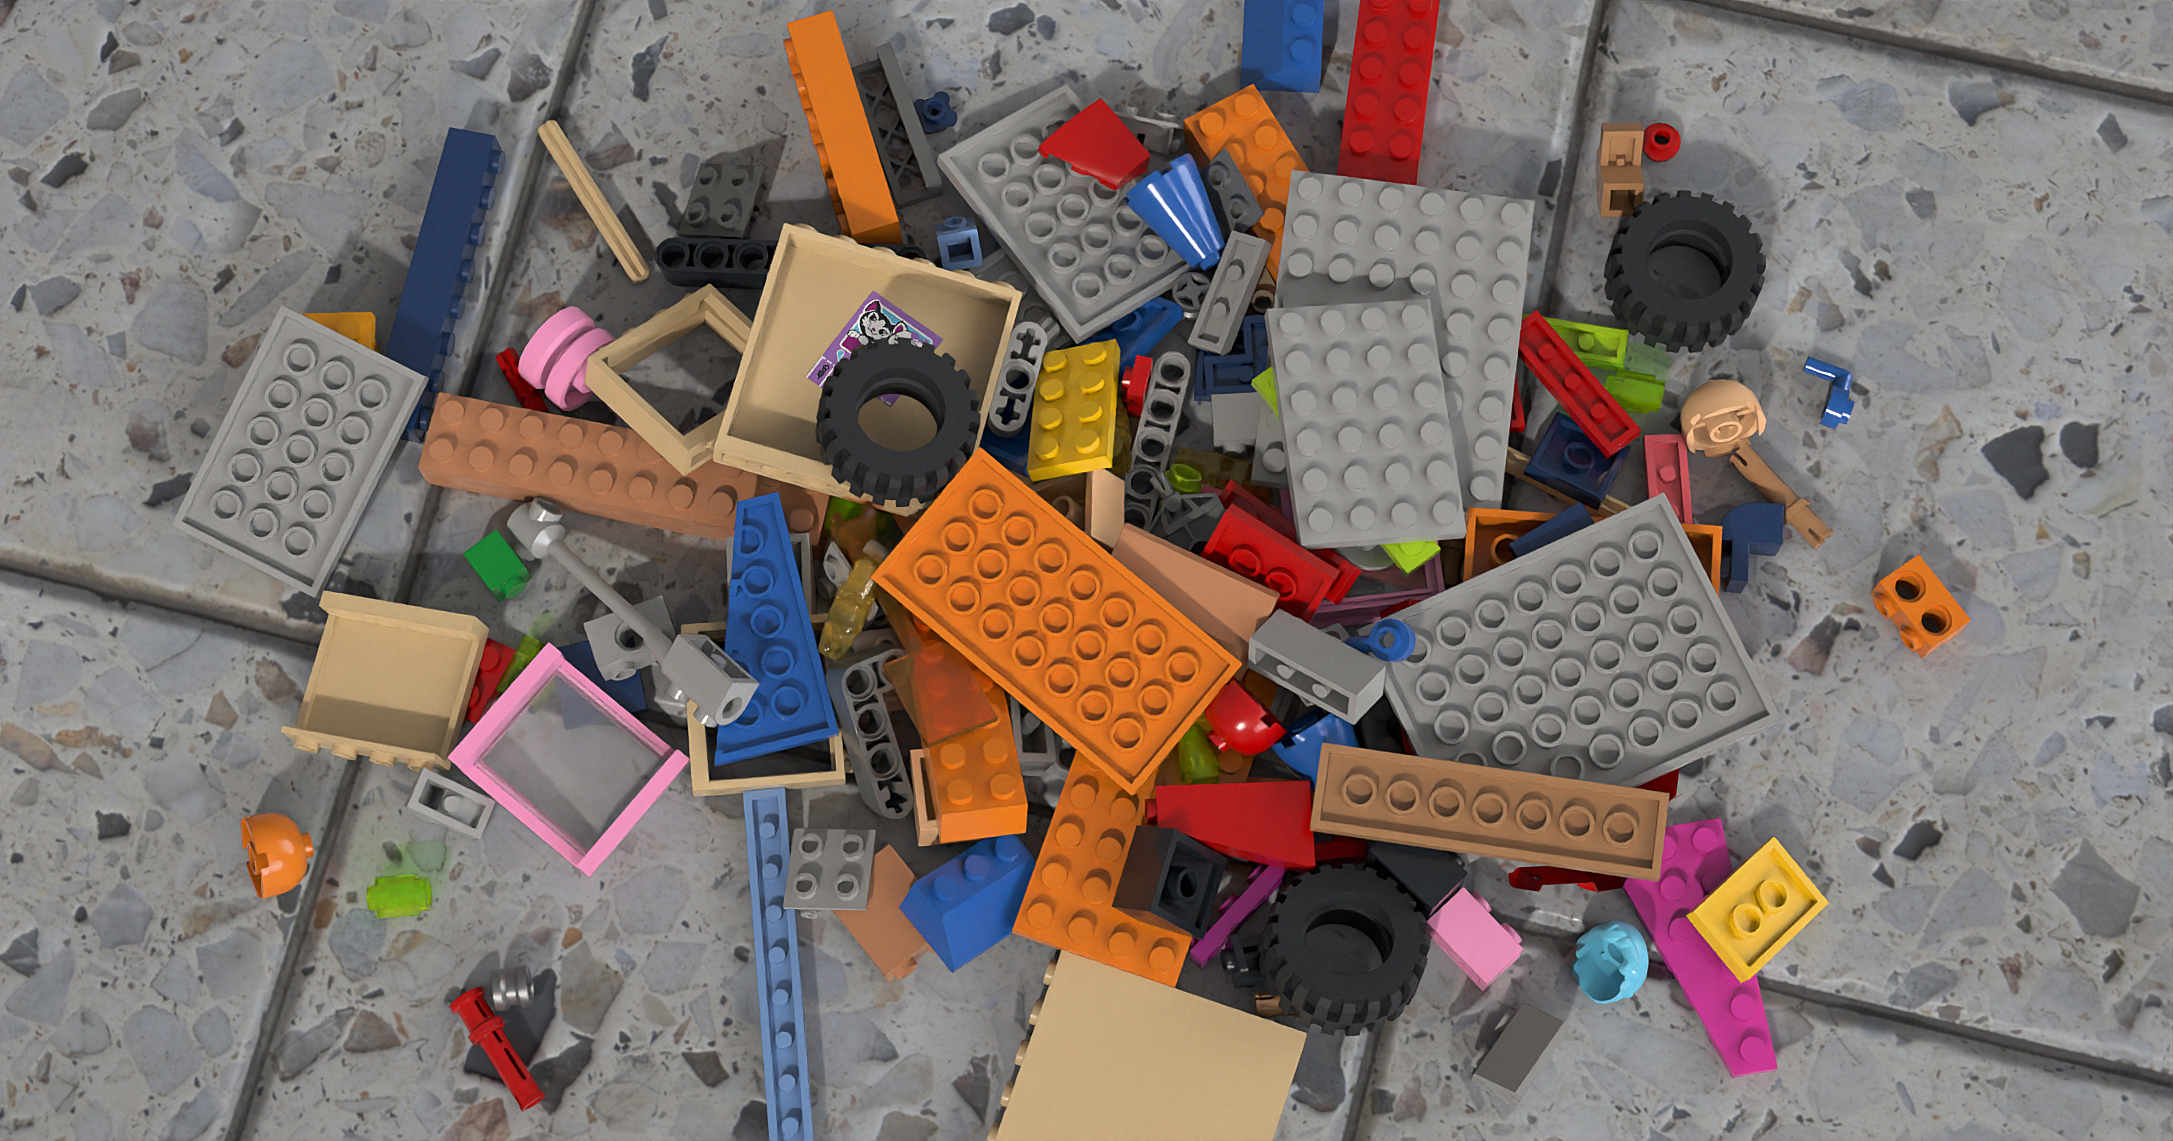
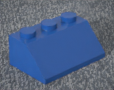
(1282, 45)
(971, 899)

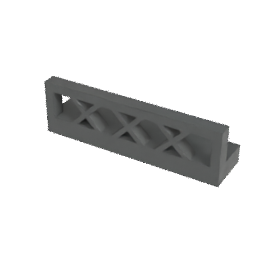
(910, 123)

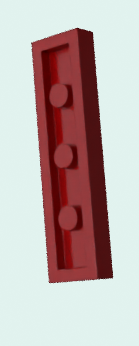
(1574, 386)
(1251, 504)

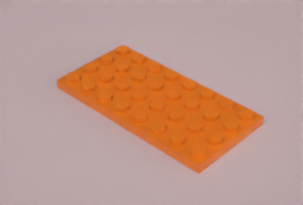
(1056, 621)
(1085, 855)

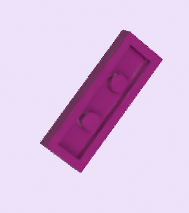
(1237, 912)

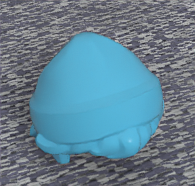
(1610, 962)

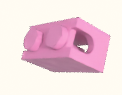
(1474, 937)

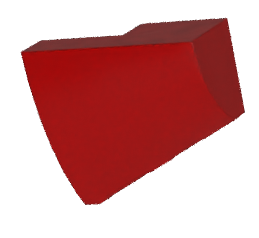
(1098, 146)

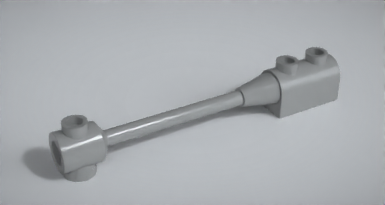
(689, 661)

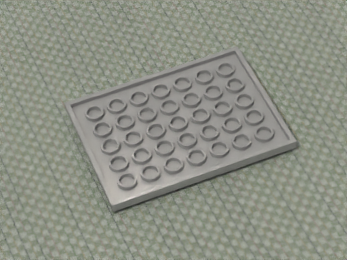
(1411, 242)
(1580, 660)

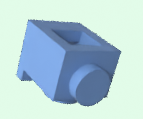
(955, 237)

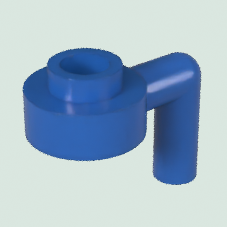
(1838, 406)
(1399, 651)

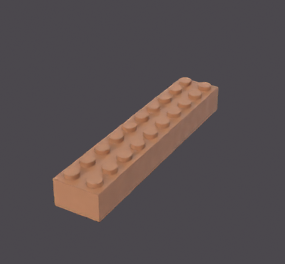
(597, 471)

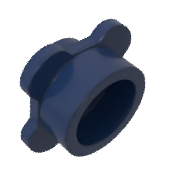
(940, 122)

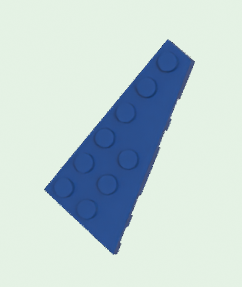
(1135, 334)
(771, 641)

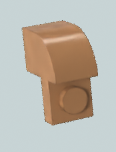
(1619, 169)

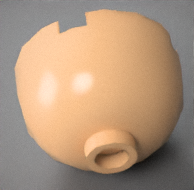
(1720, 417)

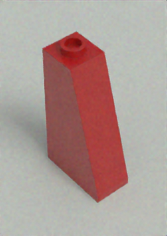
(1241, 820)

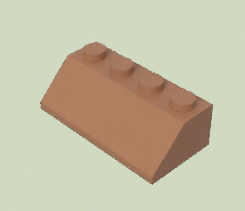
(1207, 594)

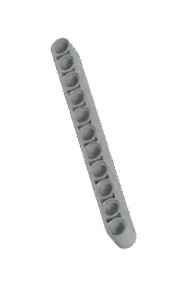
(1144, 467)

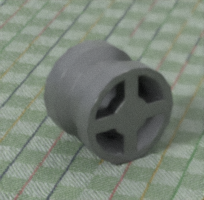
(1190, 286)
(512, 988)

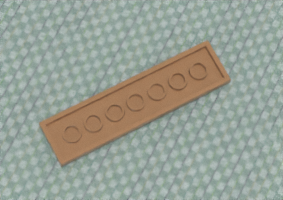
(1490, 812)

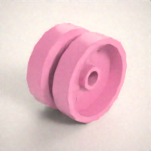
(559, 356)

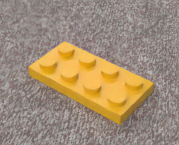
(1074, 411)

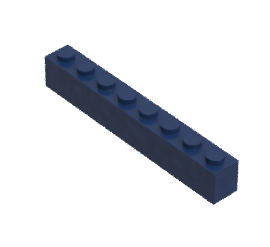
(444, 264)

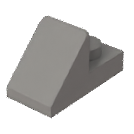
(449, 804)

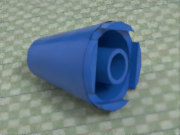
(1179, 212)
(1304, 738)

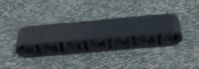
(736, 257)

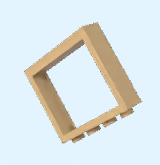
(637, 344)
(699, 751)

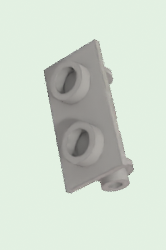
(1158, 131)

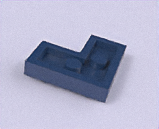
(1235, 372)

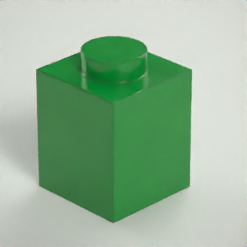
(498, 566)

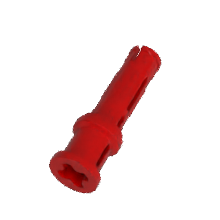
(487, 1030)

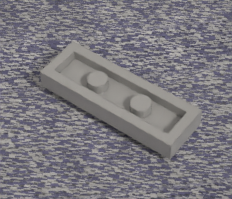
(1230, 293)

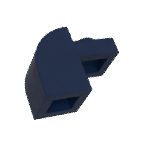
(1748, 530)

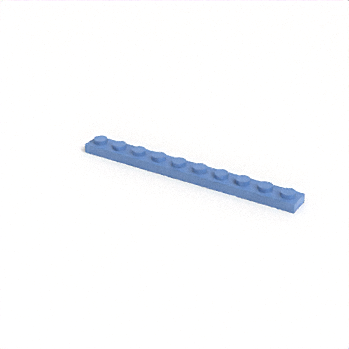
(778, 967)

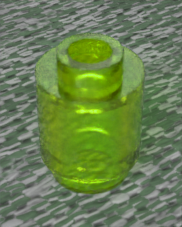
(1635, 391)
(399, 896)

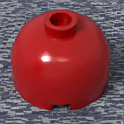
(1242, 721)

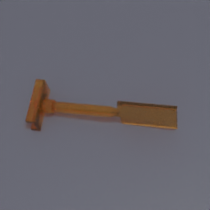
(930, 680)

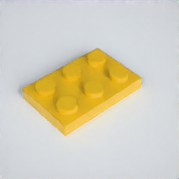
(1757, 909)

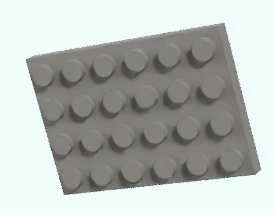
(1060, 227)
(1364, 424)
(300, 451)

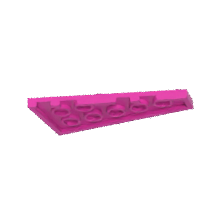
(1731, 1011)

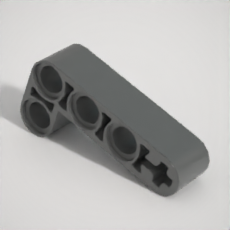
(877, 733)

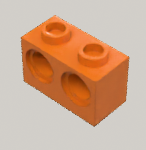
(1929, 601)

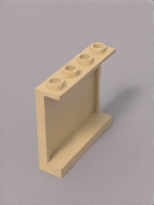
(389, 682)

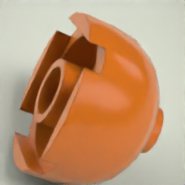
(275, 852)

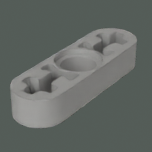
(999, 402)

